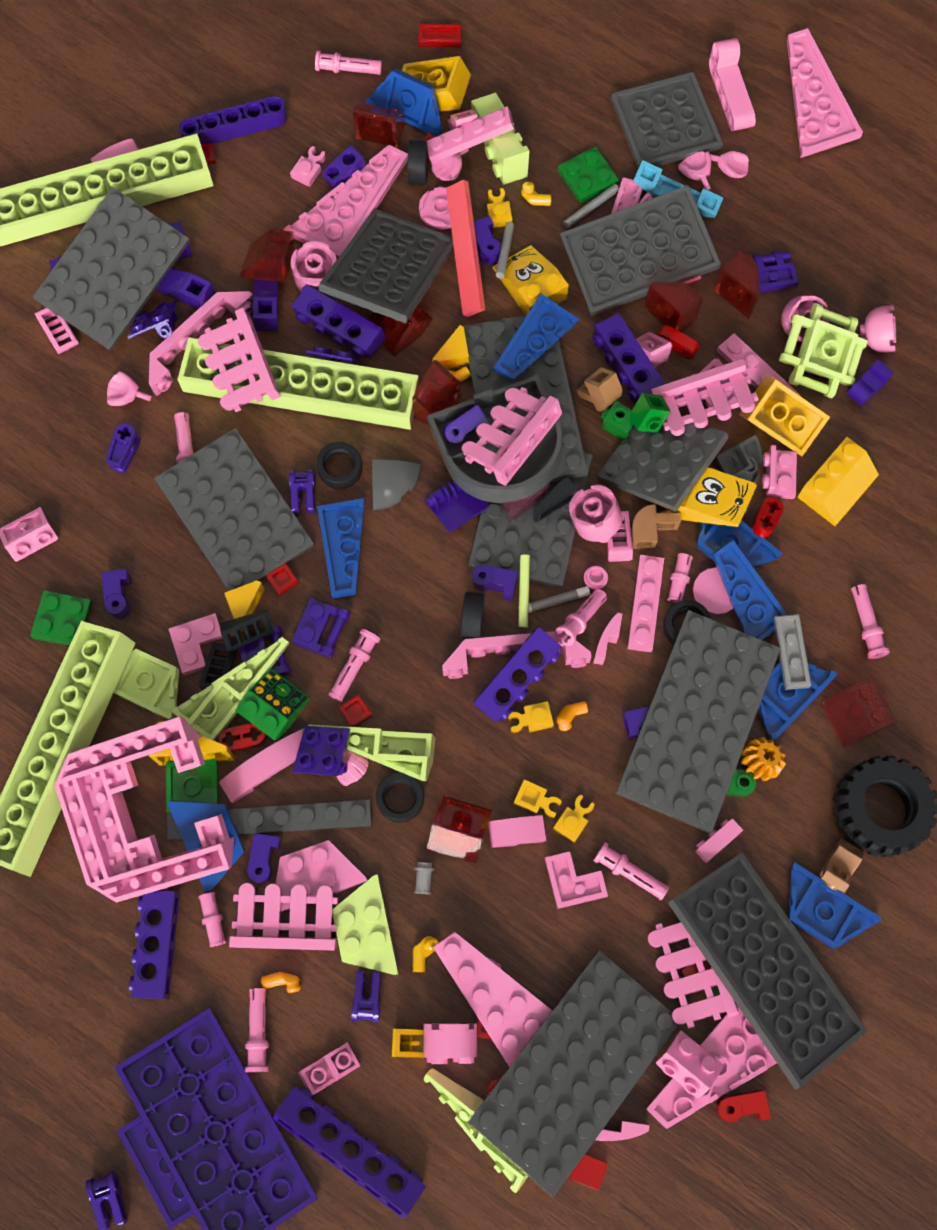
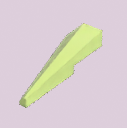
(215, 706)
(401, 751)
(464, 1105)

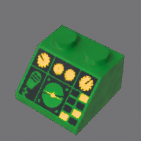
(273, 704)

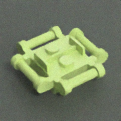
(824, 350)

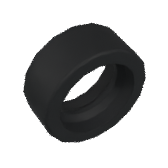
(417, 162)
(334, 449)
(684, 605)
(472, 615)
(402, 816)

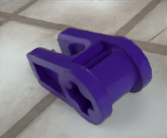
(122, 450)
(302, 482)
(371, 1003)
(112, 1194)

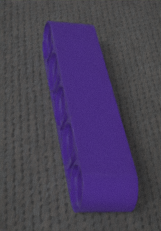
(247, 119)

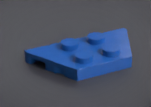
(412, 97)
(755, 548)
(783, 706)
(185, 817)
(824, 911)

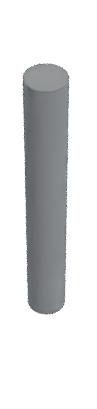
(592, 205)
(505, 248)

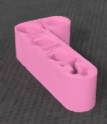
(730, 84)

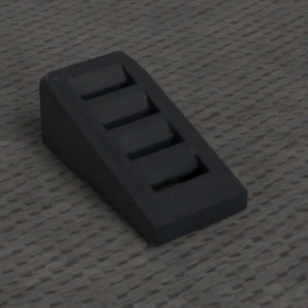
(557, 498)
(243, 622)
(207, 672)

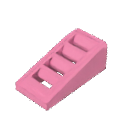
(46, 314)
(621, 550)

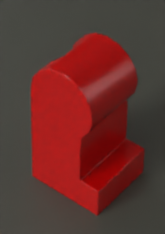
(734, 1106)

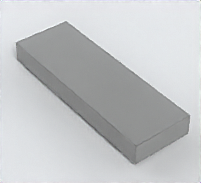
(792, 652)

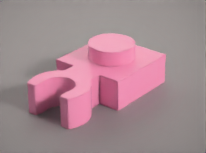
(308, 168)

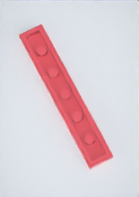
(465, 248)

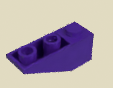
(186, 288)
(265, 305)

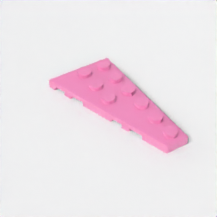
(819, 105)
(349, 204)
(499, 1002)
(734, 1046)

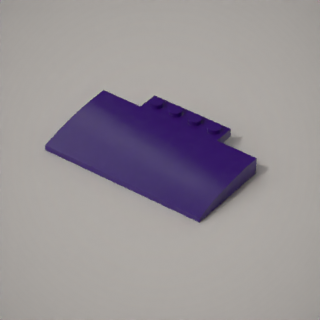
(208, 1135)

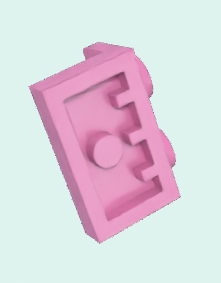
(780, 473)
(27, 534)

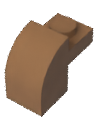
(601, 389)
(648, 522)
(841, 865)

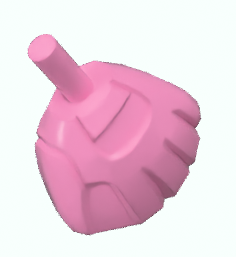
(732, 163)
(449, 167)
(697, 167)
(123, 390)
(356, 768)

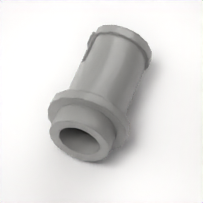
(423, 878)

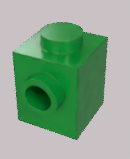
(650, 412)
(617, 420)

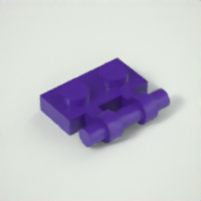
(777, 276)

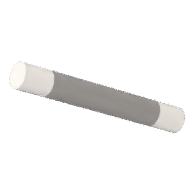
(558, 599)

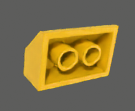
(839, 482)

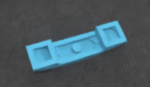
(652, 181)

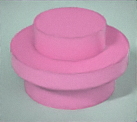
(595, 577)

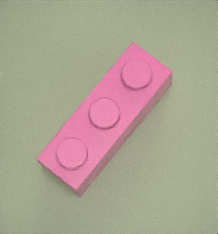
(718, 840)

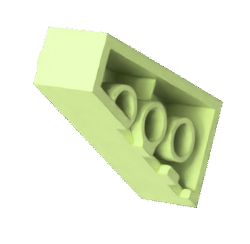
(505, 150)

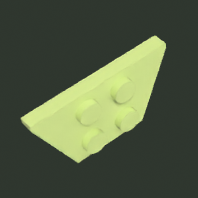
(149, 684)
(364, 929)

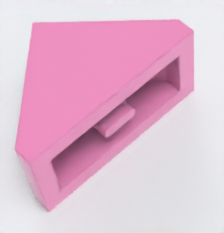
(655, 348)

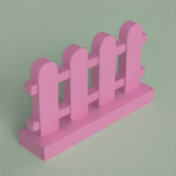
(244, 371)
(703, 385)
(521, 443)
(271, 923)
(683, 986)

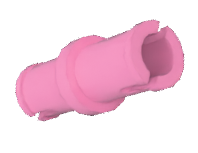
(680, 578)
(212, 919)

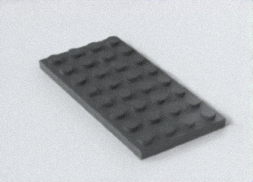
(485, 346)
(698, 721)
(768, 970)
(574, 1073)

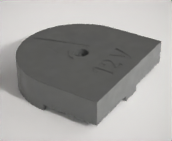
(472, 477)

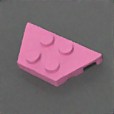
(316, 867)

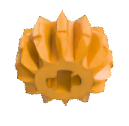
(763, 759)

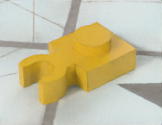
(498, 209)
(536, 718)
(533, 797)
(572, 822)

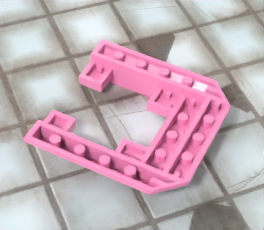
(102, 827)

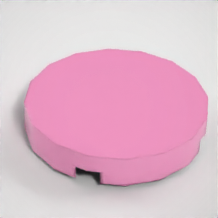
(435, 209)
(711, 593)

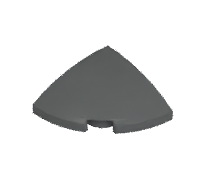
(741, 459)
(391, 481)

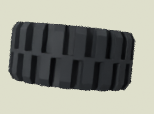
(912, 789)

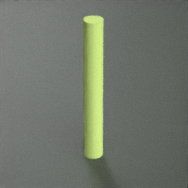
(524, 591)

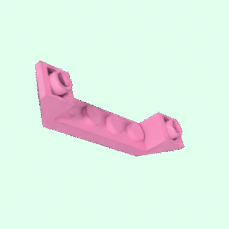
(213, 309)
(456, 664)

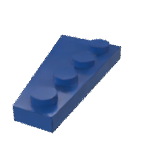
(536, 334)
(341, 536)
(747, 592)

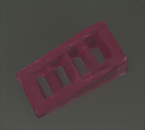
(516, 508)

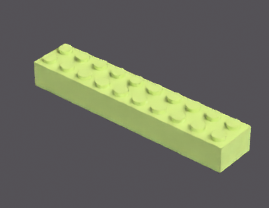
(75, 194)
(315, 386)
(61, 727)

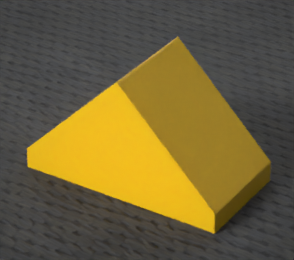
(454, 352)
(244, 599)
(407, 1043)

